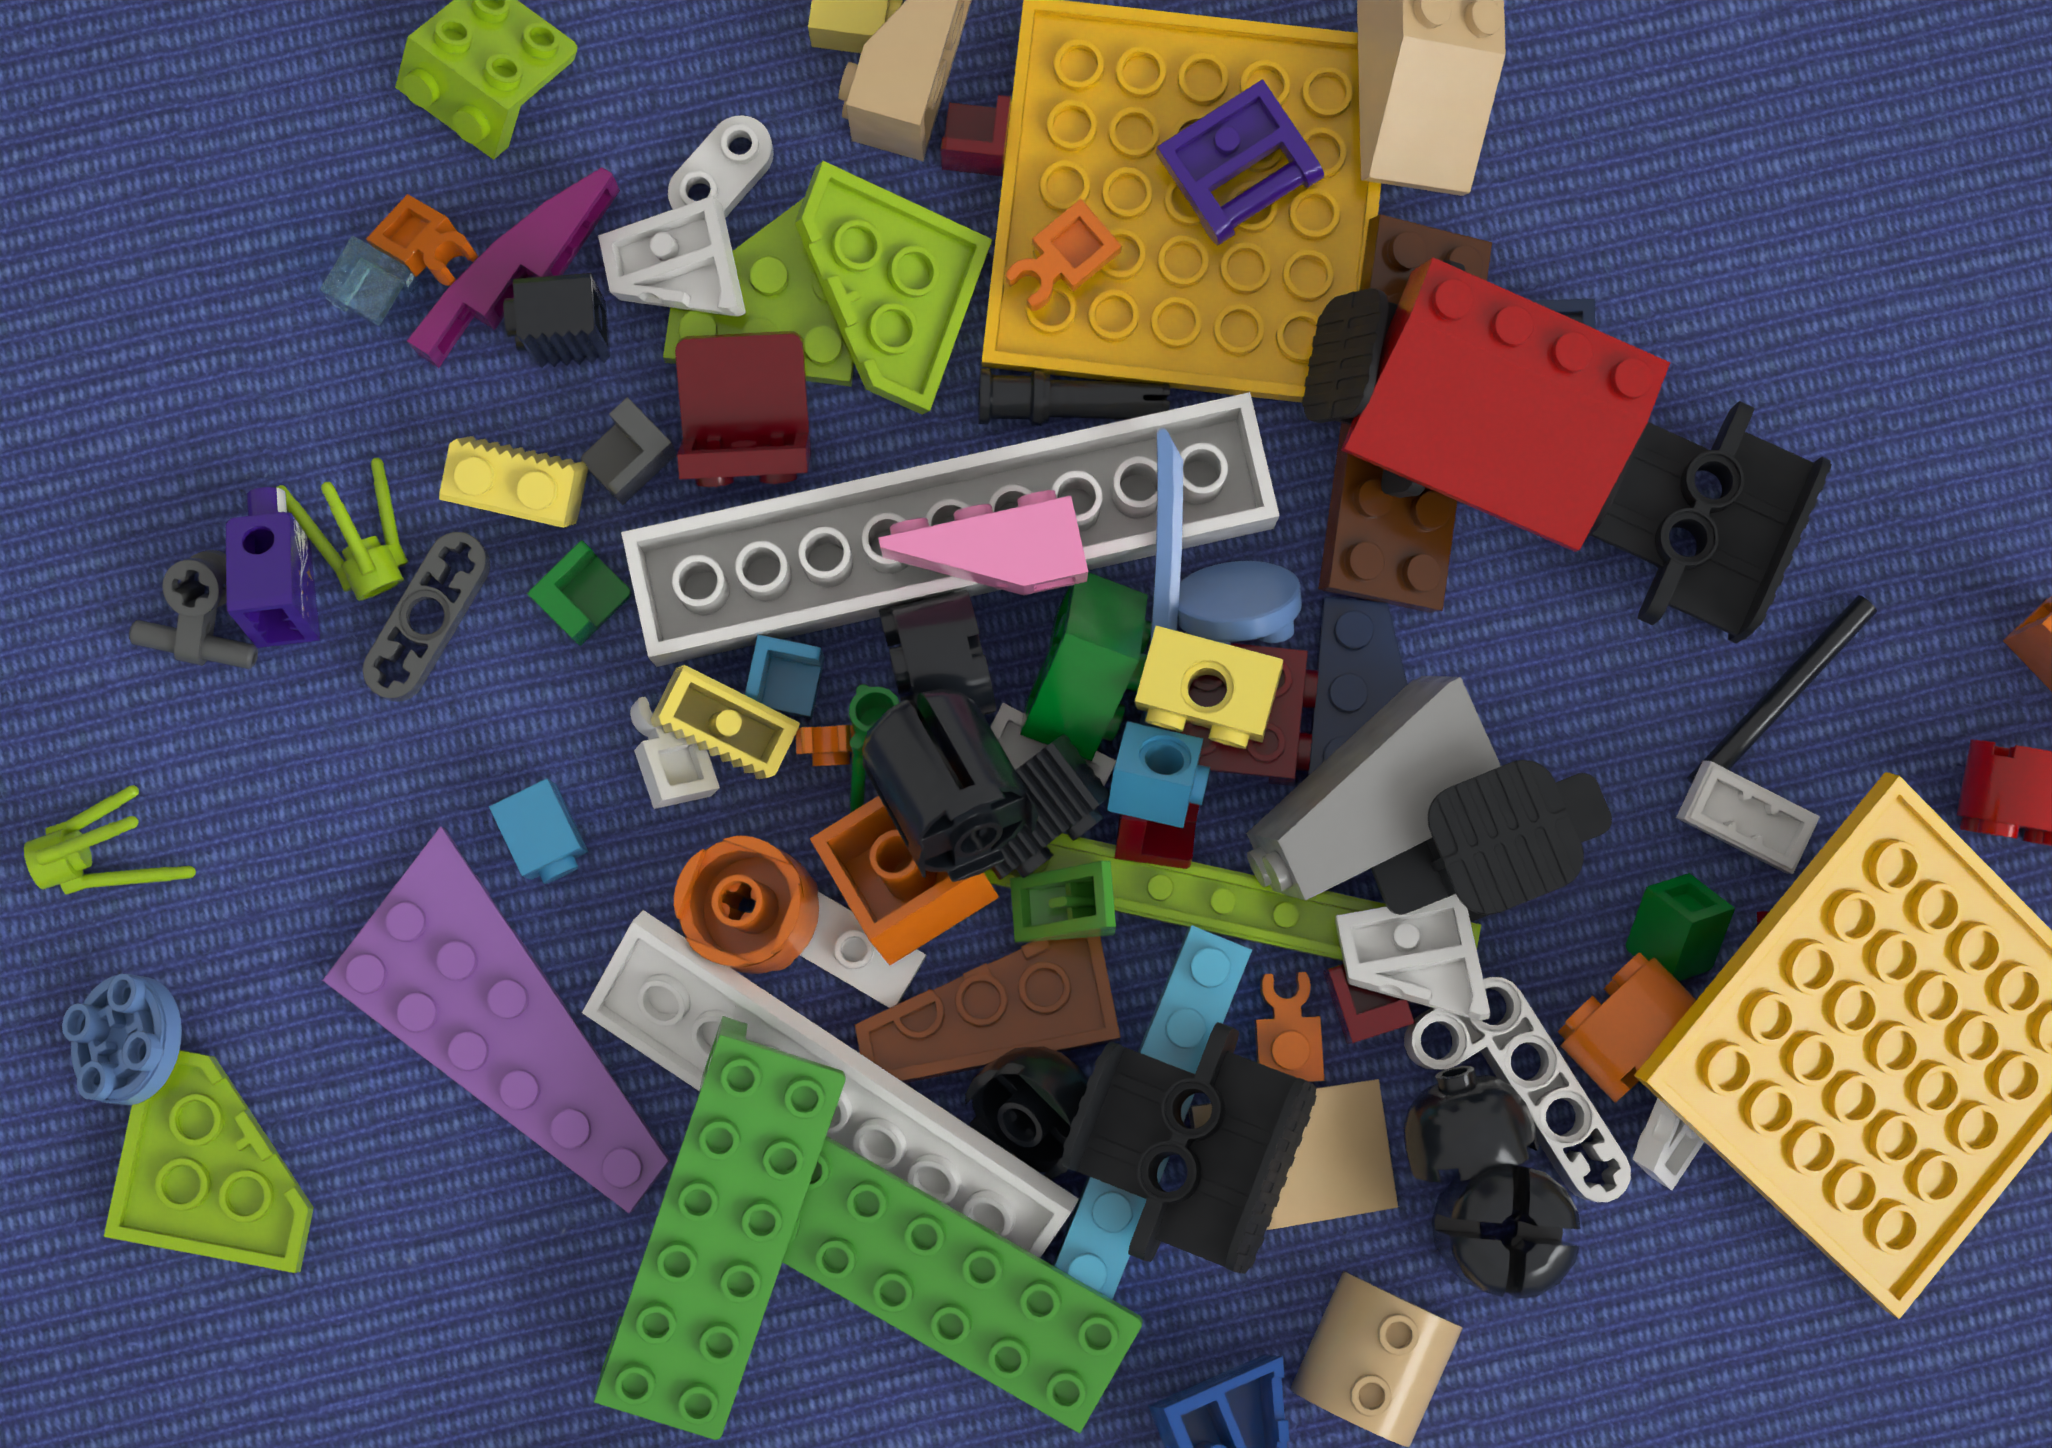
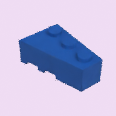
(1228, 1410)

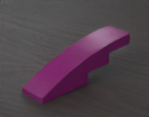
(534, 247)

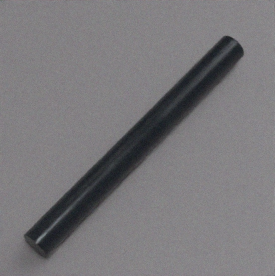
(1791, 684)

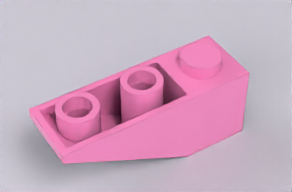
(1009, 549)

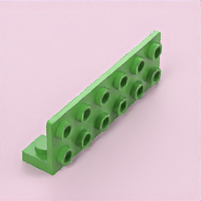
(720, 1234)
(959, 1287)

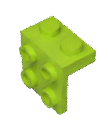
(480, 65)

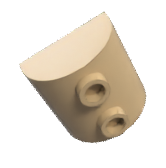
(1375, 1359)

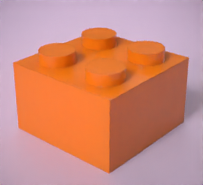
(886, 888)

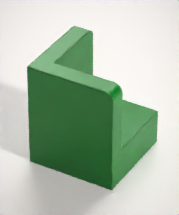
(580, 593)
(1680, 926)

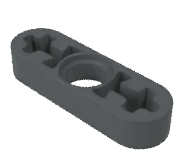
(433, 566)

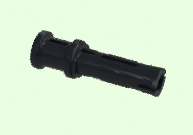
(1039, 398)

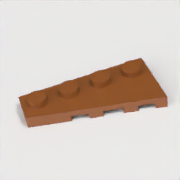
(1034, 997)

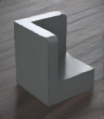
(628, 452)

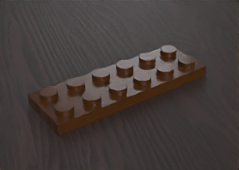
(1376, 541)

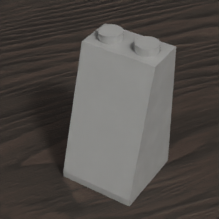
(1372, 791)

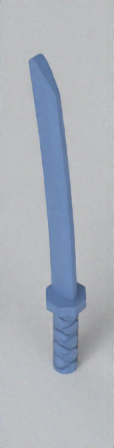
(1167, 538)

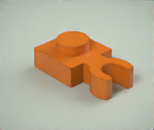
(421, 238)
(1069, 250)
(827, 744)
(1289, 1040)

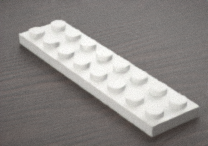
(670, 1009)

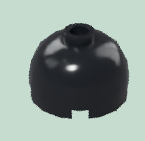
(1028, 1104)
(1467, 1126)

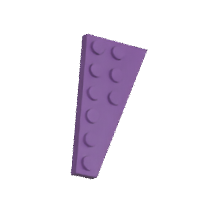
(475, 1004)

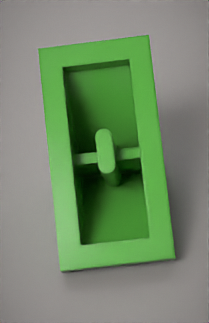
(1064, 903)

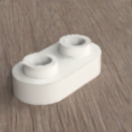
(724, 172)

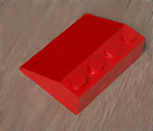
(1505, 404)

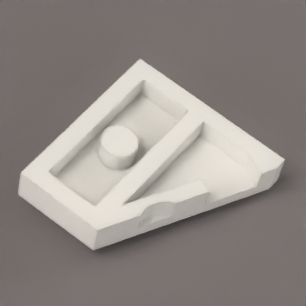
(675, 260)
(1416, 956)

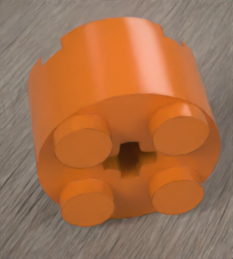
(751, 869)
(1623, 1032)

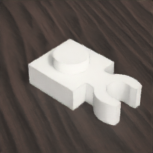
(670, 766)

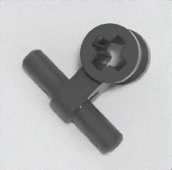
(197, 611)

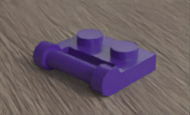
(1227, 145)

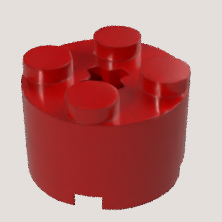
(2007, 792)

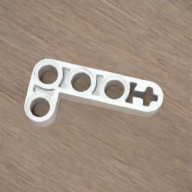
(1549, 1084)

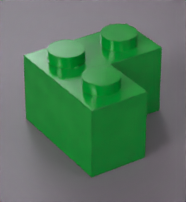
(1089, 665)

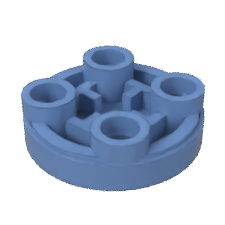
(1240, 602)
(123, 1039)

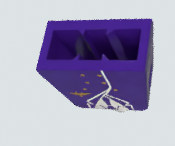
(270, 573)

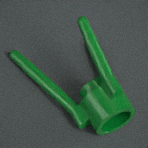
(864, 711)

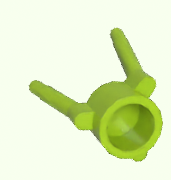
(368, 564)
(66, 851)

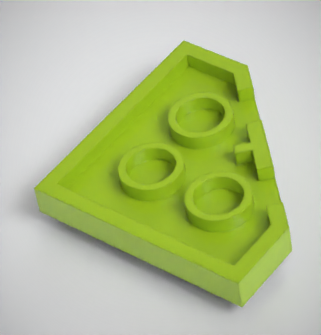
(891, 279)
(778, 295)
(206, 1175)

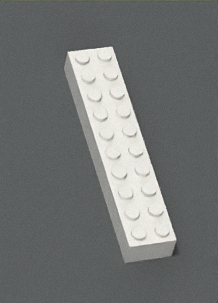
(818, 557)

